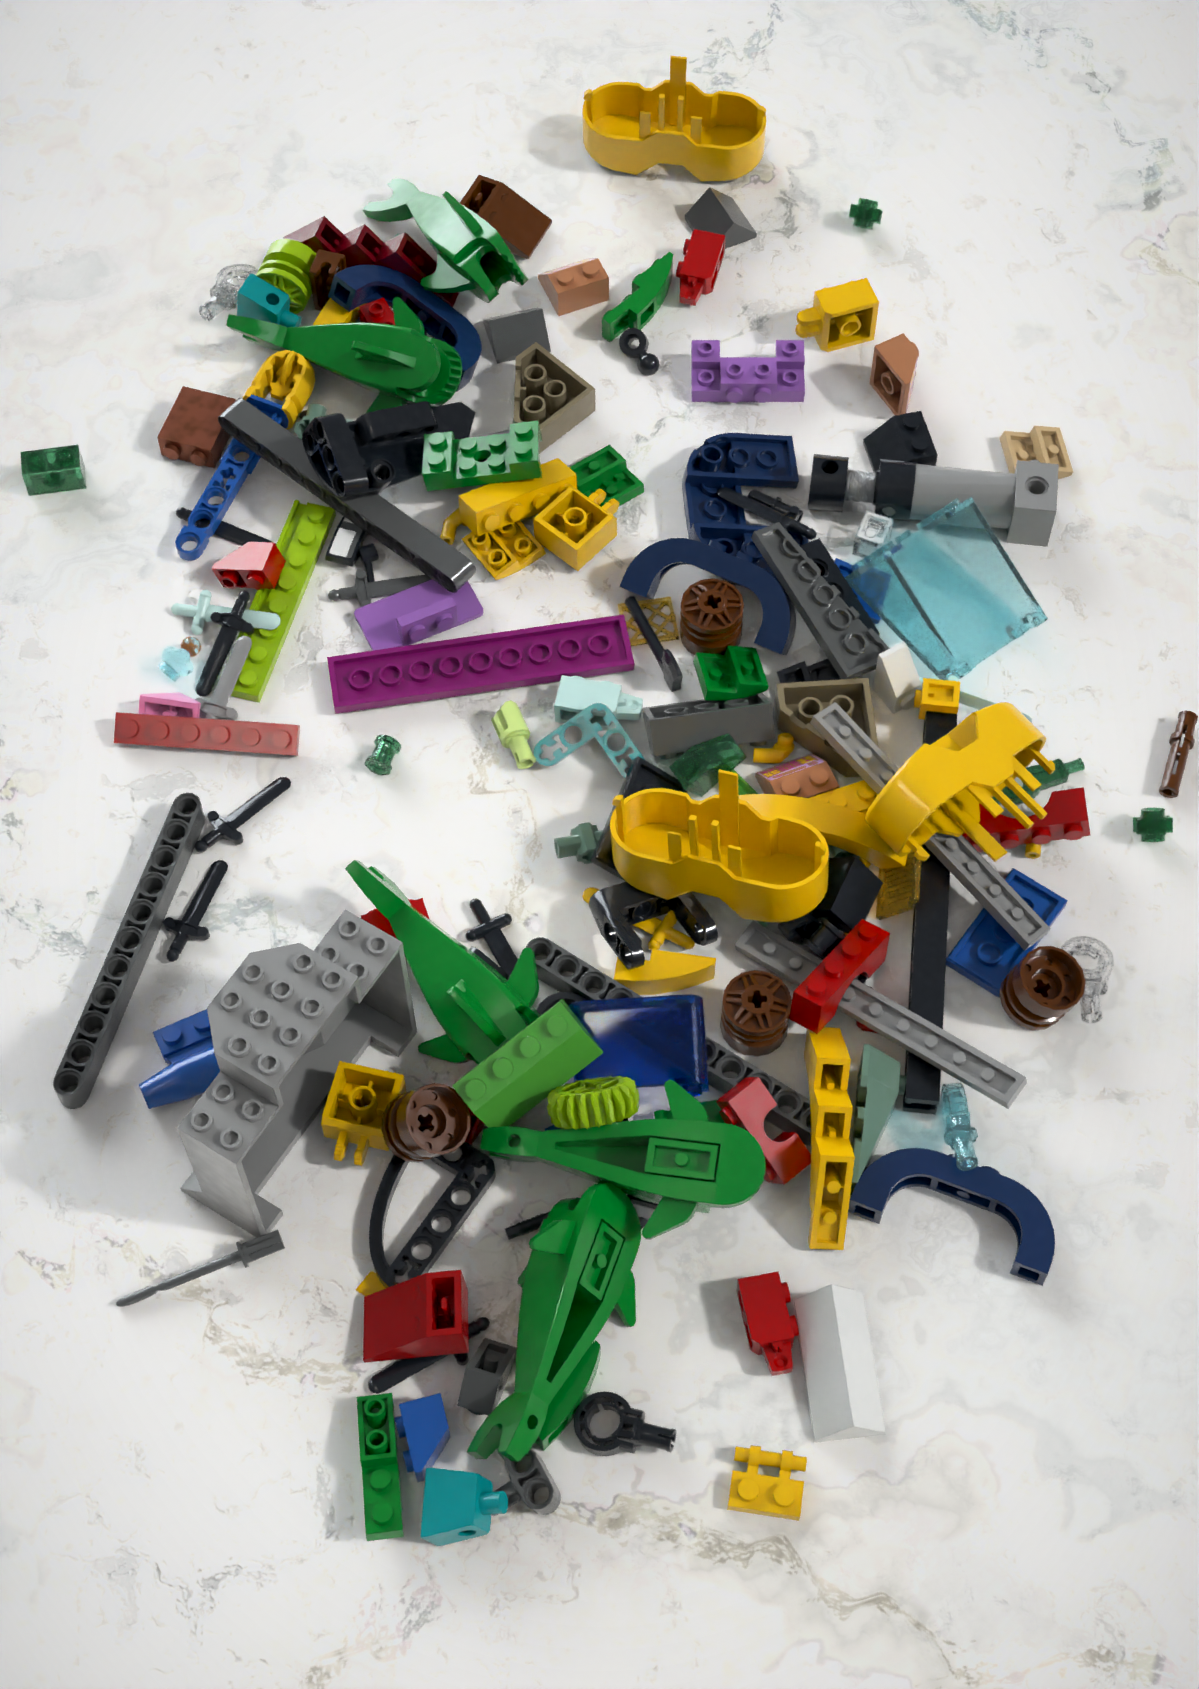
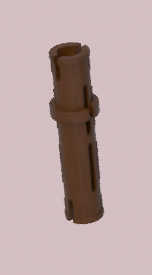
(1185, 725)

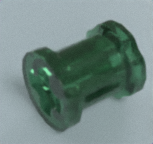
(376, 757)

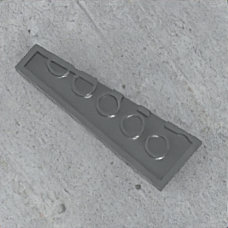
(835, 626)

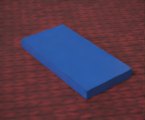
(987, 949)

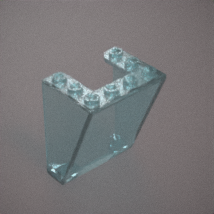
(948, 590)

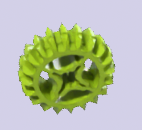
(593, 1102)

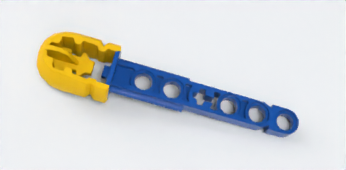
(282, 376)

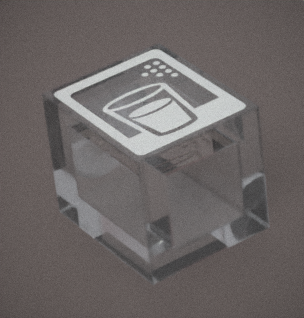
(872, 533)

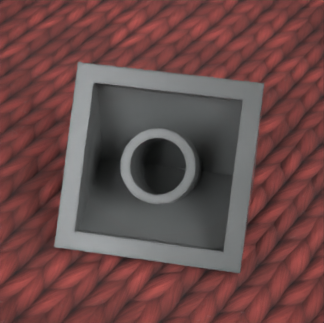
(720, 215)
(516, 332)

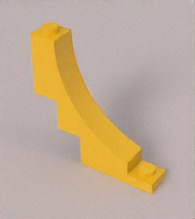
(831, 1149)

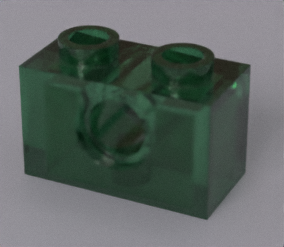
(53, 470)

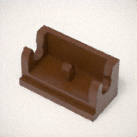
(322, 273)

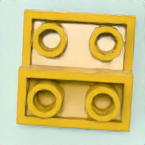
(505, 549)

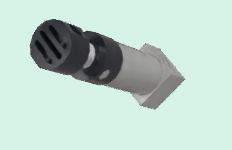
(906, 490)

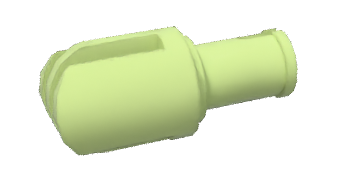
(514, 733)

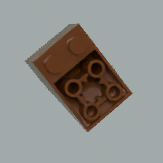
(511, 215)

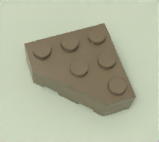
(550, 393)
(800, 701)

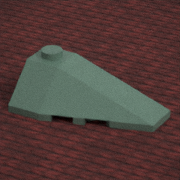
(876, 1098)

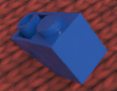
(426, 1431)

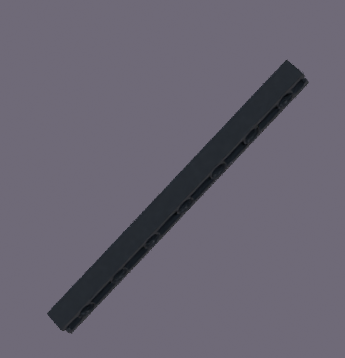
(928, 953)

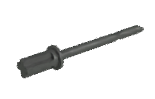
(247, 1252)

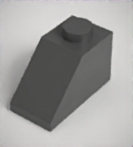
(486, 1377)

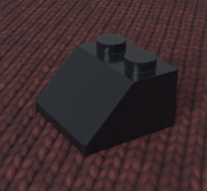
(901, 439)

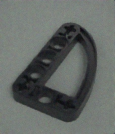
(445, 1207)

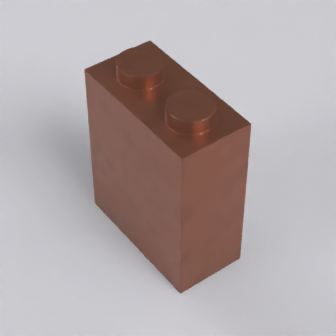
(193, 428)

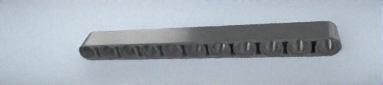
(365, 510)
(129, 960)
(720, 1059)

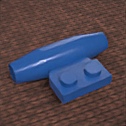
(192, 1062)

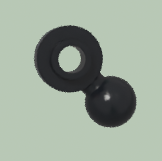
(647, 362)

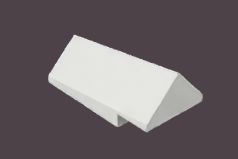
(838, 1364)

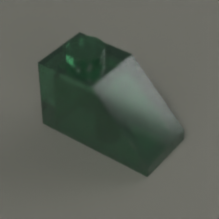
(700, 764)

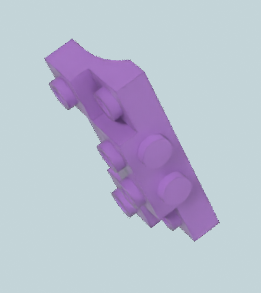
(747, 377)

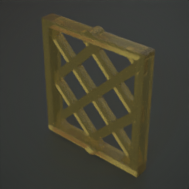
(670, 636)

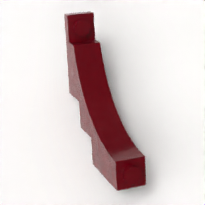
(366, 248)

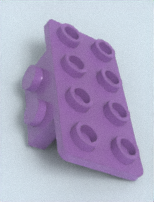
(416, 614)

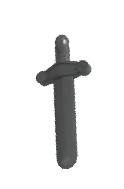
(365, 590)

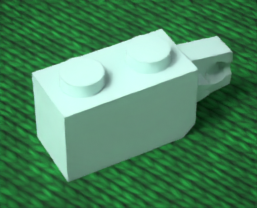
(579, 693)

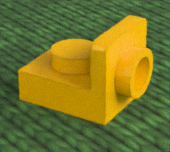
(937, 696)

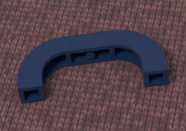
(371, 282)
(657, 559)
(979, 1187)

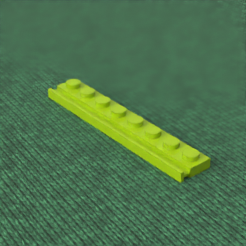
(301, 547)

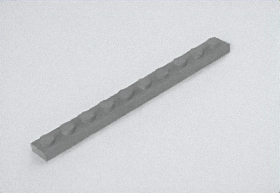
(954, 852)
(889, 1019)

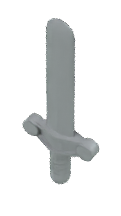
(217, 706)

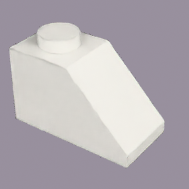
(896, 678)

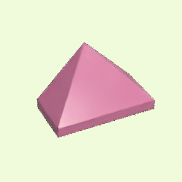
(169, 705)

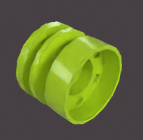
(288, 269)

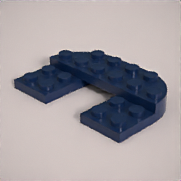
(734, 462)

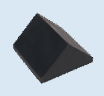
(849, 893)

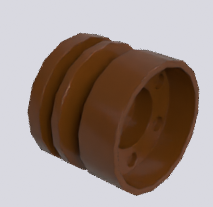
(711, 617)
(1042, 988)
(754, 1029)
(425, 1123)

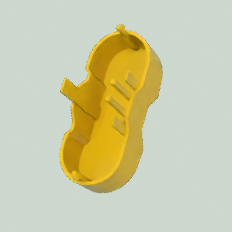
(673, 124)
(950, 778)
(719, 849)

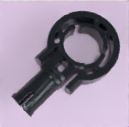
(621, 1439)

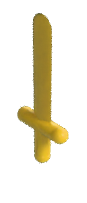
(658, 928)

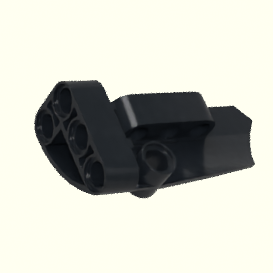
(378, 445)

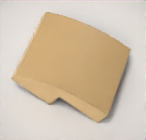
(1040, 444)

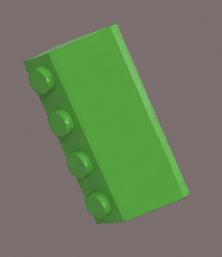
(528, 1067)

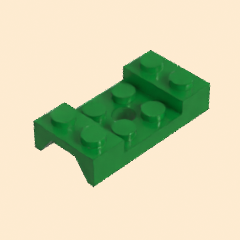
(455, 462)

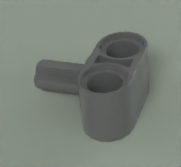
(527, 1483)

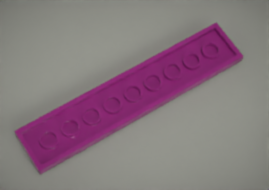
(479, 663)

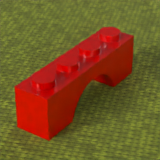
(1065, 820)
(821, 992)

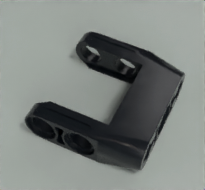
(625, 905)

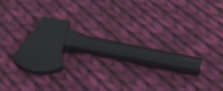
(665, 659)

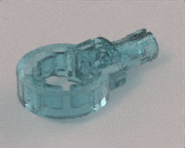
(957, 1125)

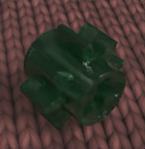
(865, 213)
(1153, 824)

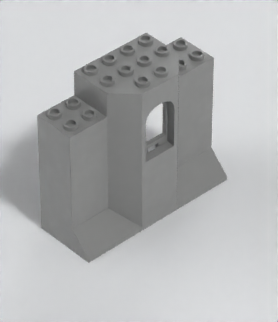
(278, 1047)

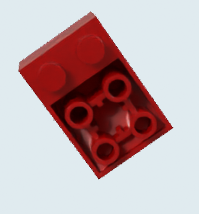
(417, 1318)

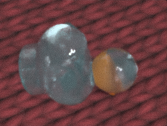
(177, 661)

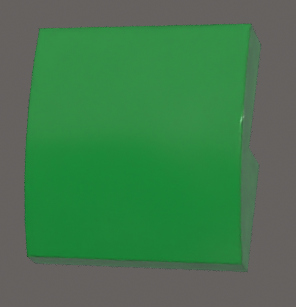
(609, 472)
(730, 675)

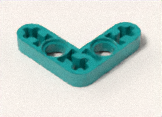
(589, 731)

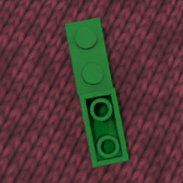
(646, 298)
(568, 1398)
(380, 1467)

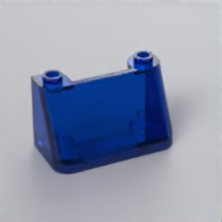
(648, 1040)

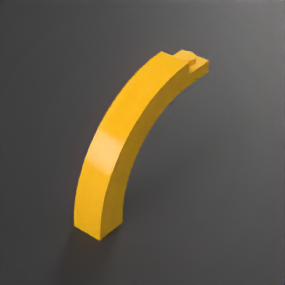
(837, 824)

